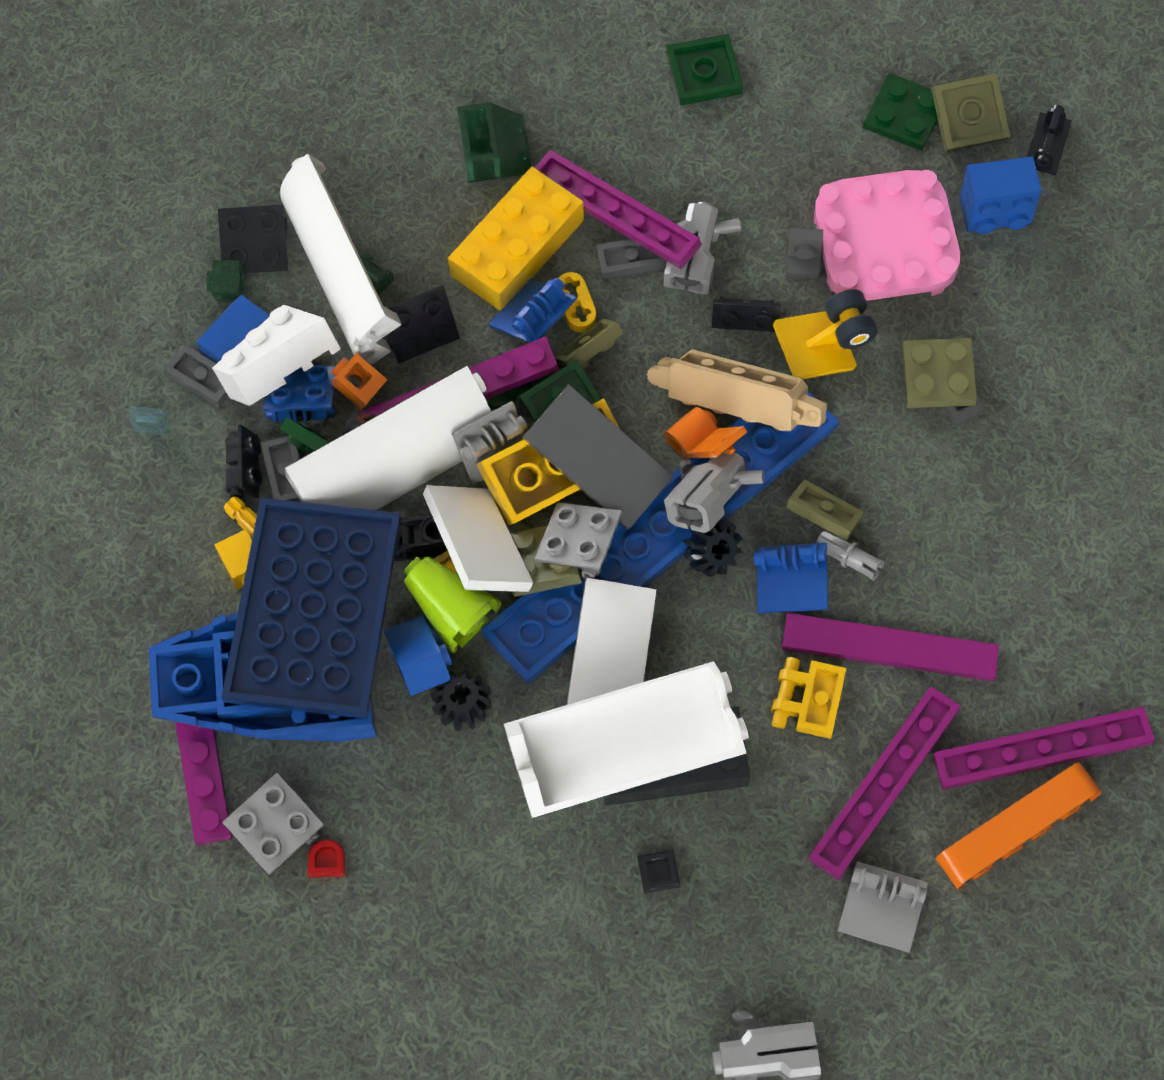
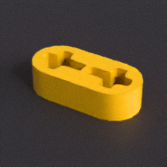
(583, 300)

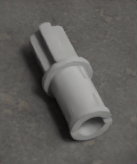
(851, 555)

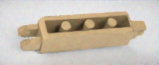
(738, 390)

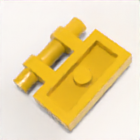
(820, 698)

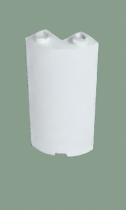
(336, 260)
(393, 449)
(625, 738)

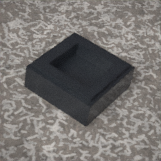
(658, 871)

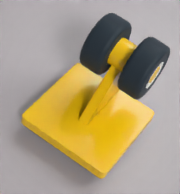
(823, 340)

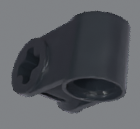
(416, 539)

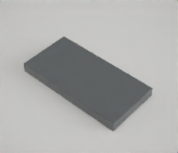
(597, 456)

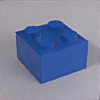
(1000, 194)

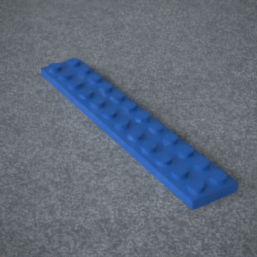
(546, 623)

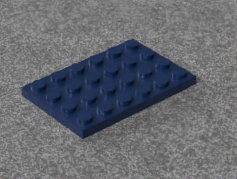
(312, 608)

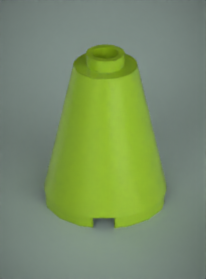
(449, 607)

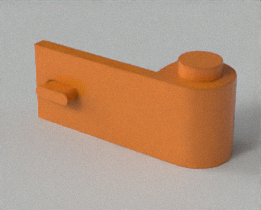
(699, 437)

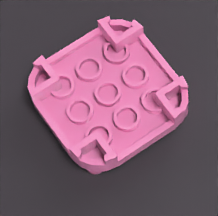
(887, 234)

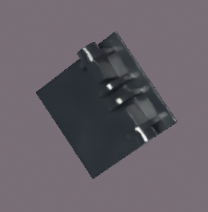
(254, 237)
(425, 324)

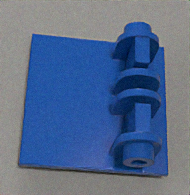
(533, 310)
(303, 393)
(792, 578)

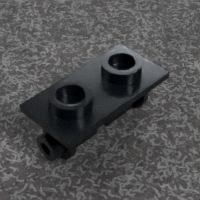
(1049, 139)
(752, 316)
(244, 450)

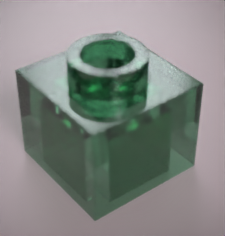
(225, 280)

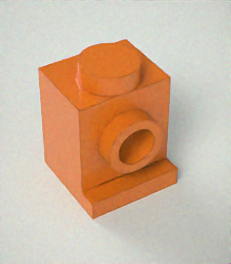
(369, 380)

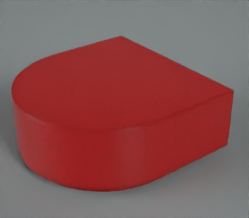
(326, 859)

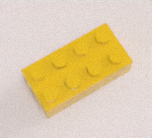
(516, 238)
(525, 480)

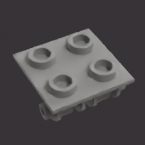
(488, 437)
(579, 537)
(273, 824)
(883, 907)

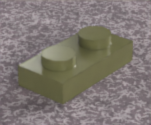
(594, 340)
(825, 510)

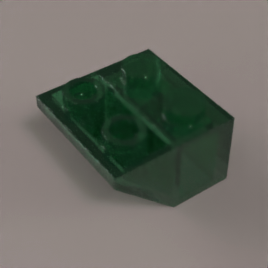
(493, 142)

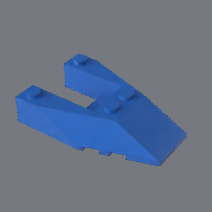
(189, 685)

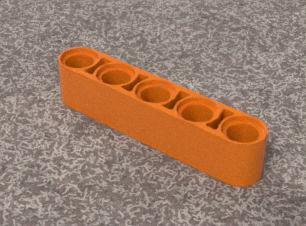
(1018, 823)

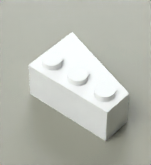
(272, 352)

